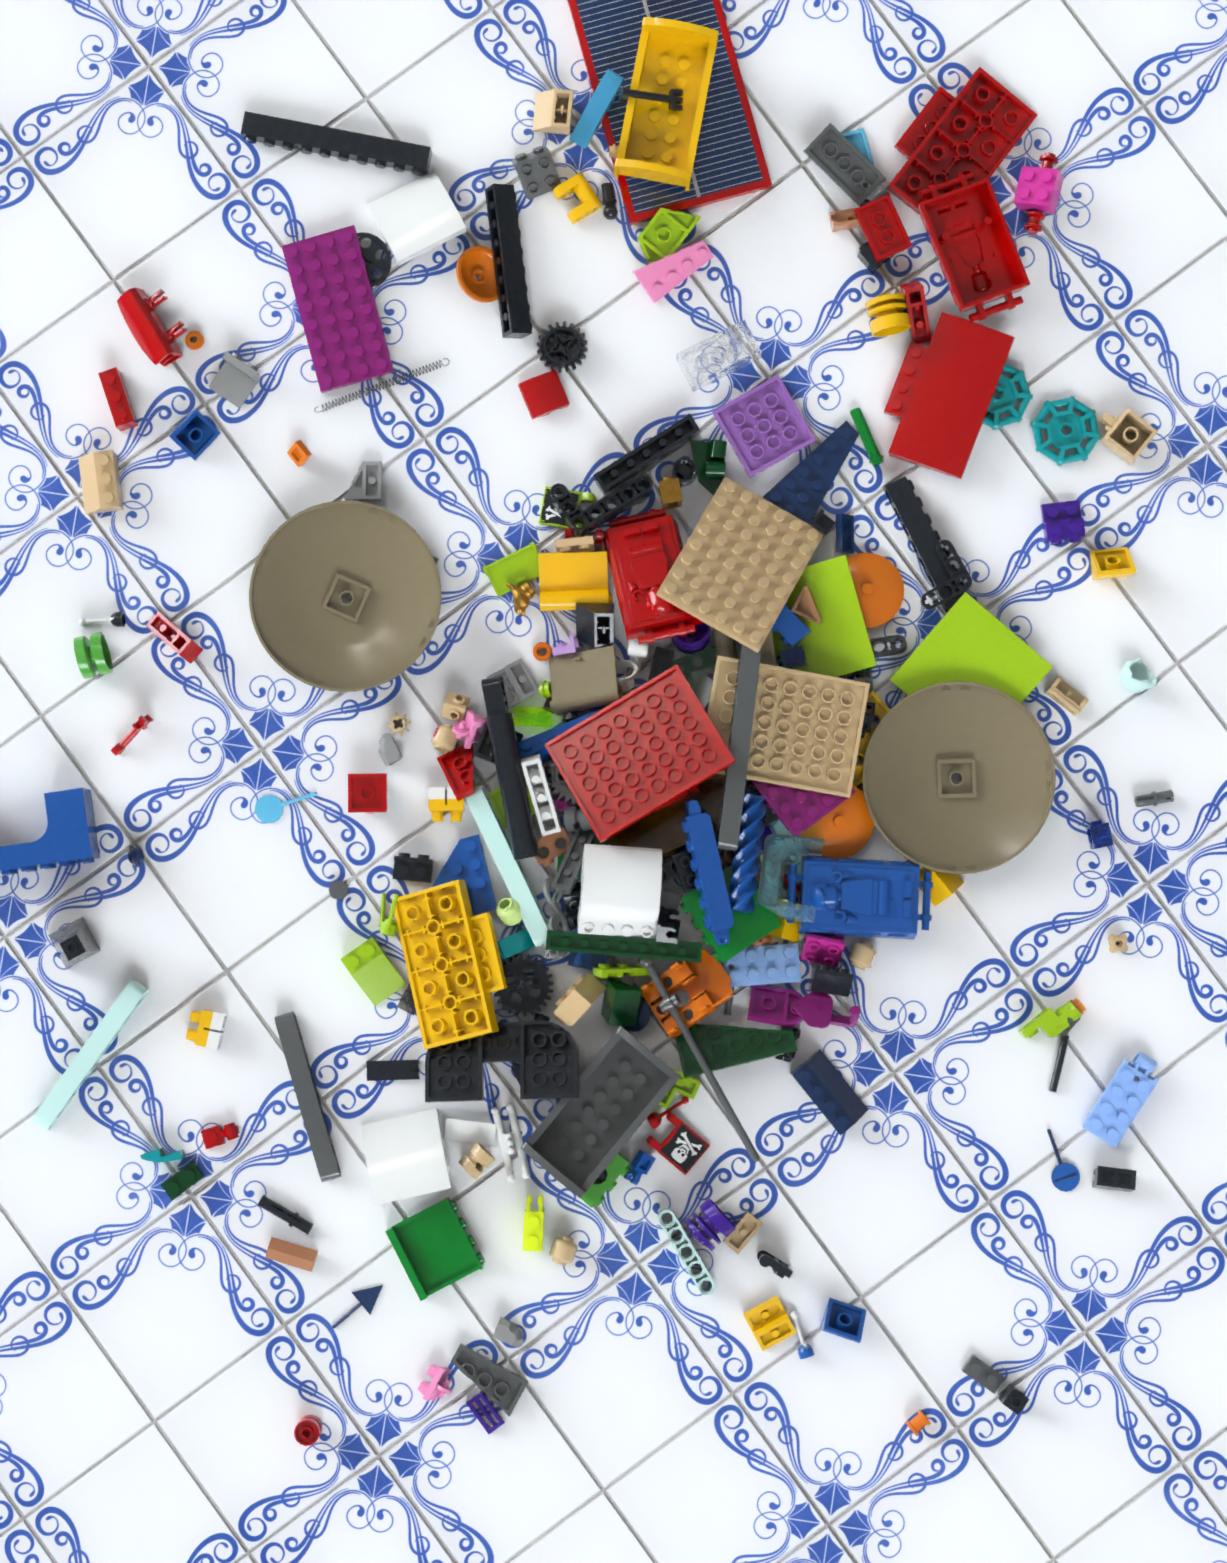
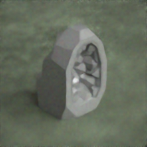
(389, 750)
(508, 1333)

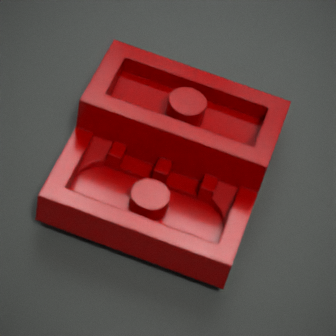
(543, 394)

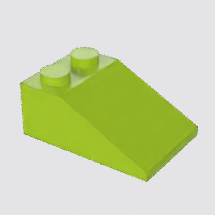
(373, 971)

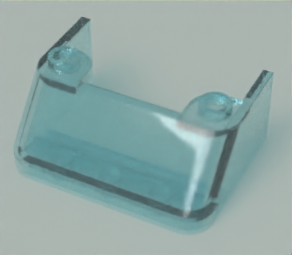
(781, 852)

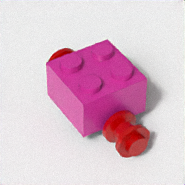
(1038, 191)

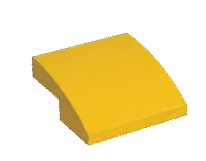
(769, 1323)

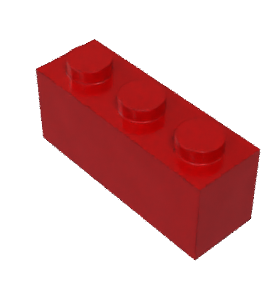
(118, 399)

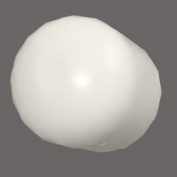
(627, 682)

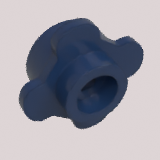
(135, 856)

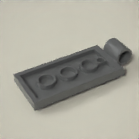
(846, 166)

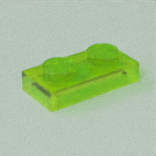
(532, 716)

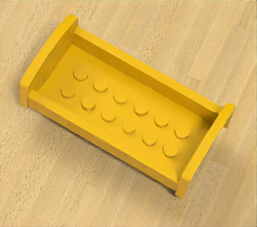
(660, 141)

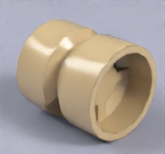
(476, 1160)

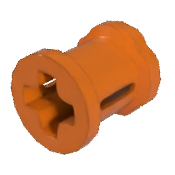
(918, 1423)

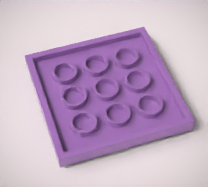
(763, 426)

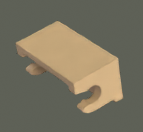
(1066, 696)

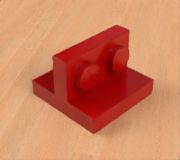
(367, 793)

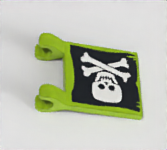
(550, 516)

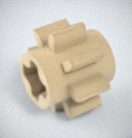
(399, 729)

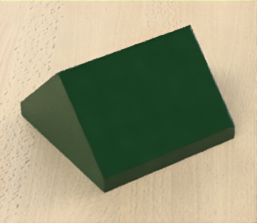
(621, 1003)

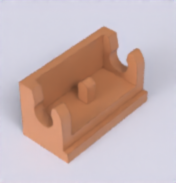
(843, 220)

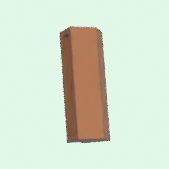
(291, 1254)

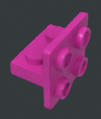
(823, 949)

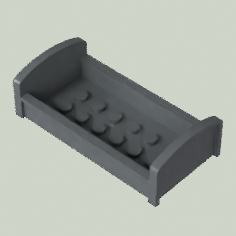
(613, 1102)

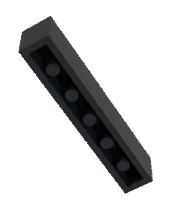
(646, 454)

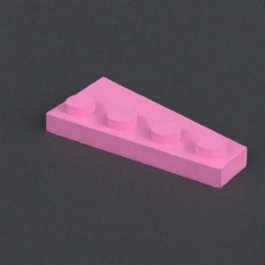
(667, 273)

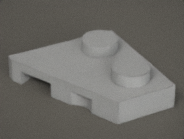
(367, 482)

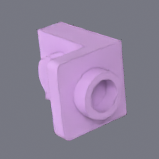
(563, 648)

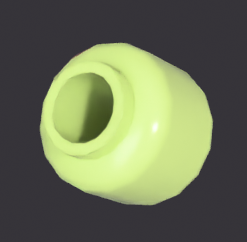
(508, 912)

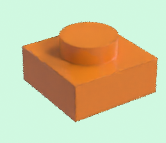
(299, 453)

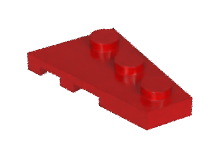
(459, 771)

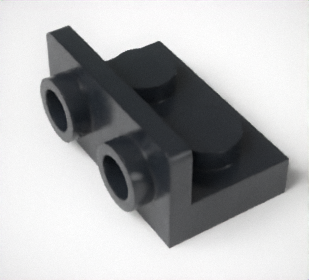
(413, 869)

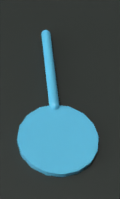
(270, 808)

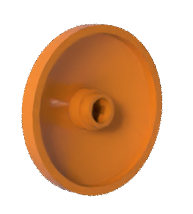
(877, 587)
(844, 828)

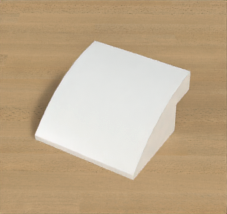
(417, 218)
(406, 1156)

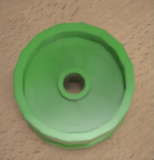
(93, 655)

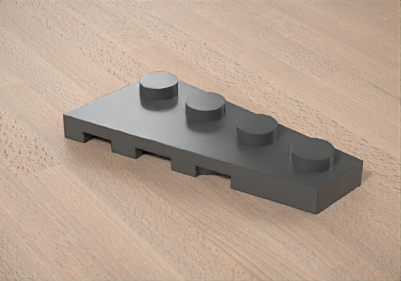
(495, 1380)

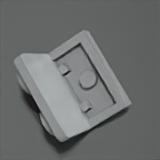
(235, 379)

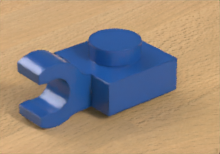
(640, 1165)

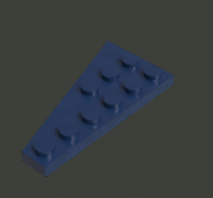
(810, 480)

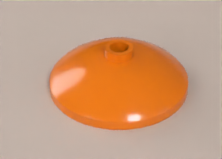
(477, 262)

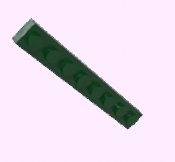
(623, 946)

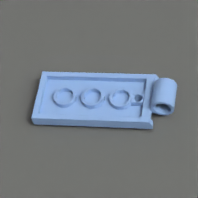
(765, 965)
(1122, 1099)

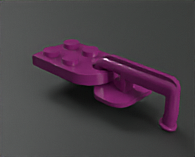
(775, 1005)

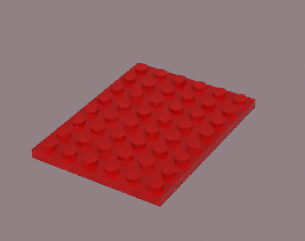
(639, 753)

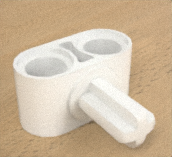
(637, 652)

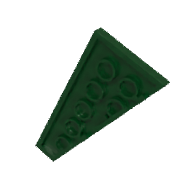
(732, 1046)

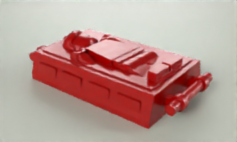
(973, 245)
(639, 558)

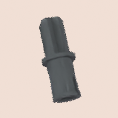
(1154, 798)

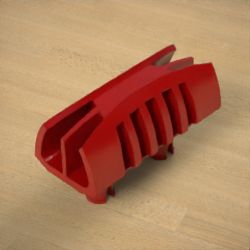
(148, 327)

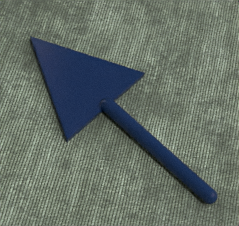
(366, 1298)

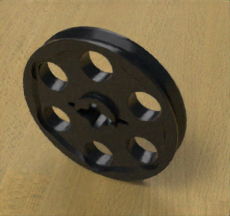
(369, 255)

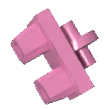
(467, 728)
(439, 1384)

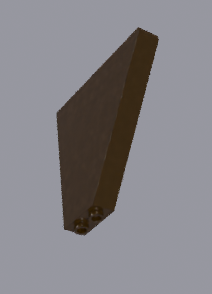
(663, 827)

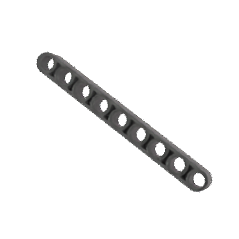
(307, 1096)

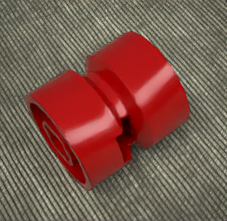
(308, 1430)

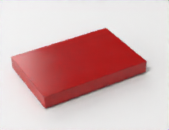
(882, 228)

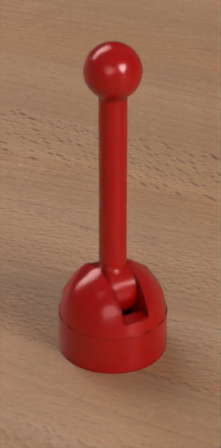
(655, 1118)

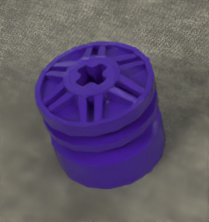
(694, 643)
(710, 1224)

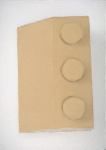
(100, 482)

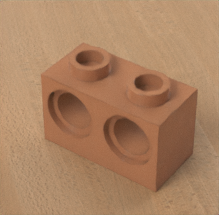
(549, 842)

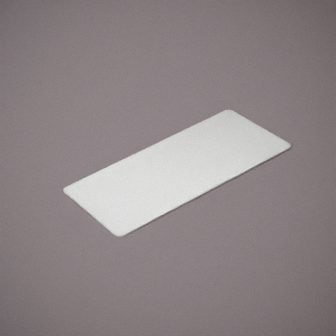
(469, 1132)

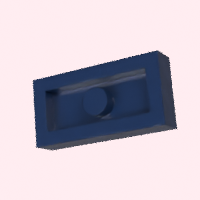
(844, 533)

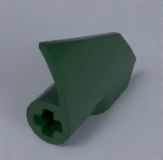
(710, 462)

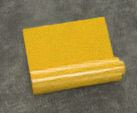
(572, 579)

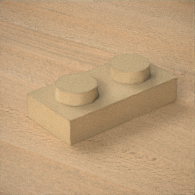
(743, 1233)

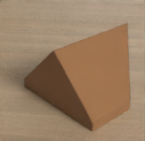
(806, 606)

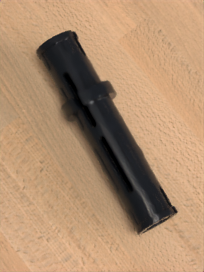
(285, 1214)

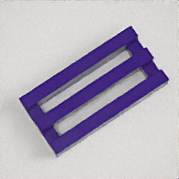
(476, 1399)

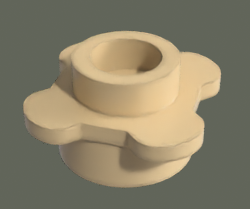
(1114, 939)

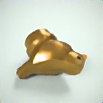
(521, 597)

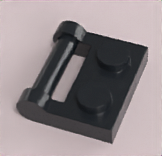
(779, 1267)

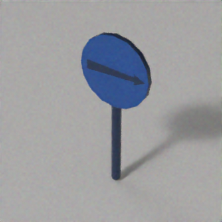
(1065, 1175)

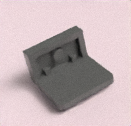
(536, 172)

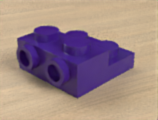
(1062, 522)

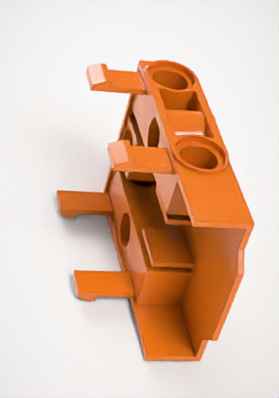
(705, 984)

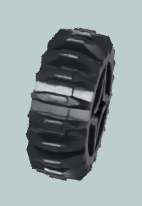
(568, 343)

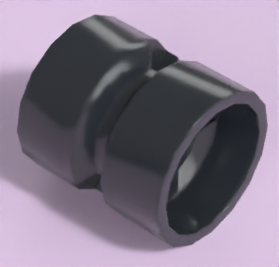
(685, 470)

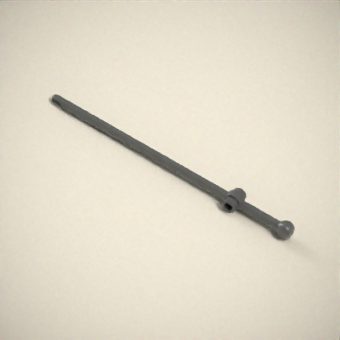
(670, 1003)

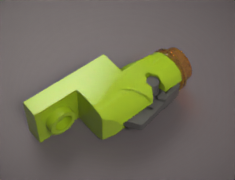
(1056, 1022)

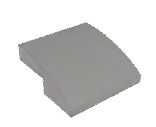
(517, 682)

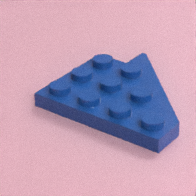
(469, 864)

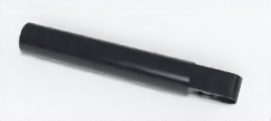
(509, 770)

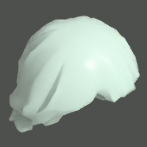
(1136, 676)

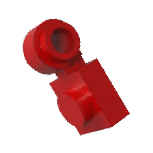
(215, 1136)

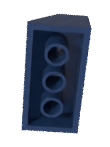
(829, 1092)

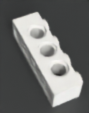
(541, 794)

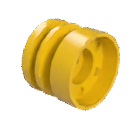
(887, 314)

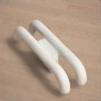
(510, 1142)

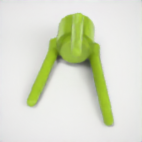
(388, 926)

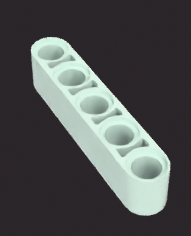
(693, 1258)

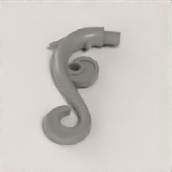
(553, 921)

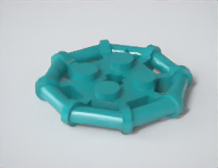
(1007, 399)
(1059, 439)

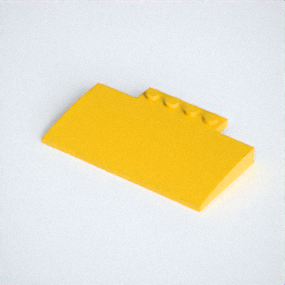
(449, 963)

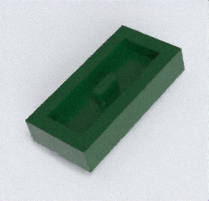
(182, 1180)

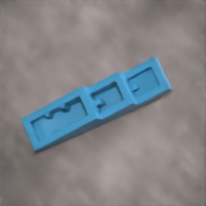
(596, 108)

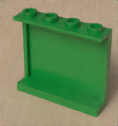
(746, 928)
(435, 1248)

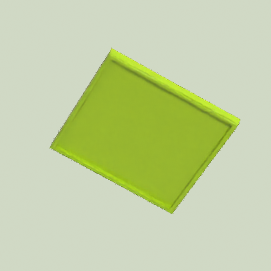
(842, 640)
(972, 648)

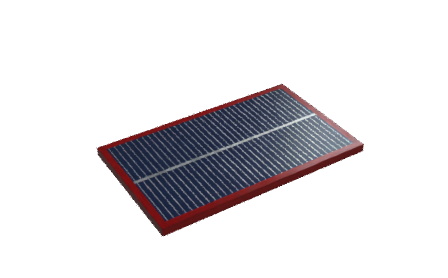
(728, 148)

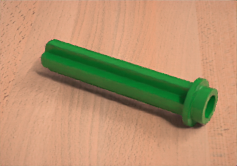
(866, 437)

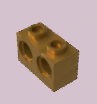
(670, 492)

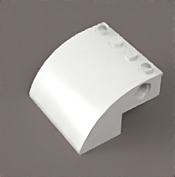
(620, 891)

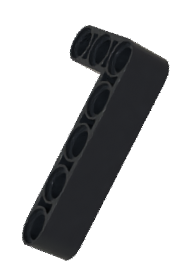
(600, 507)

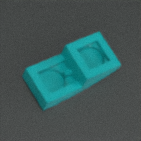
(515, 944)
(158, 1156)

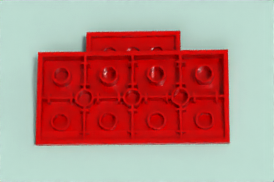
(959, 137)
(946, 394)

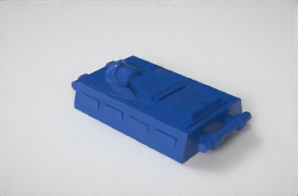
(861, 897)

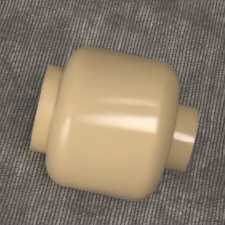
(444, 739)
(862, 955)
(563, 1250)

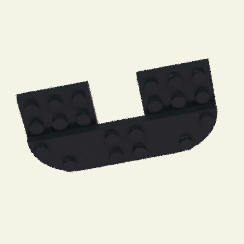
(543, 1048)

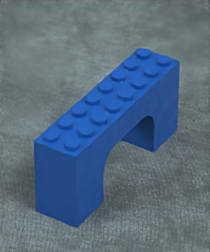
(67, 839)

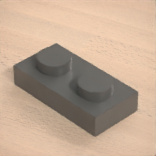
(983, 1373)

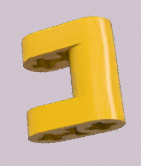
(584, 192)

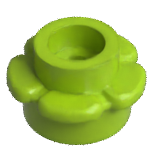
(545, 689)

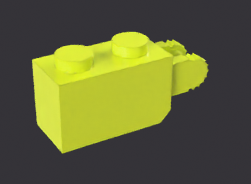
(533, 1226)

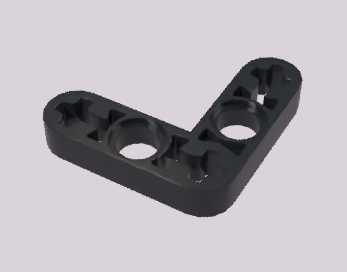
(953, 575)
(885, 652)

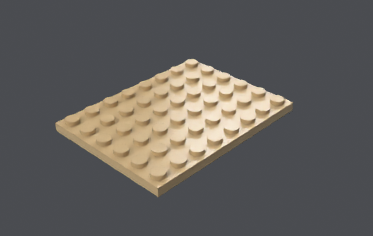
(740, 564)
(801, 727)

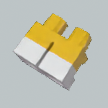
(437, 804)
(206, 1037)

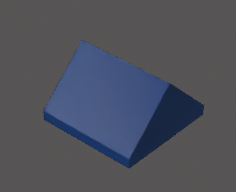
(194, 434)
(843, 1320)

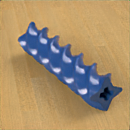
(745, 862)

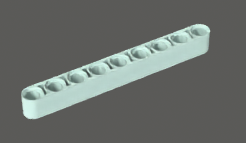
(509, 868)
(90, 1054)

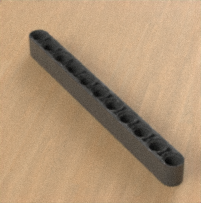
(739, 748)

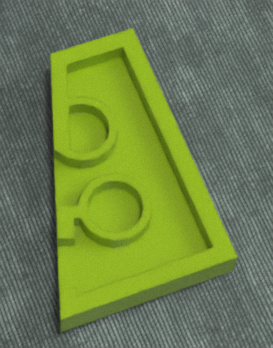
(604, 970)

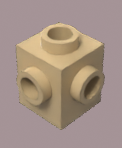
(455, 706)

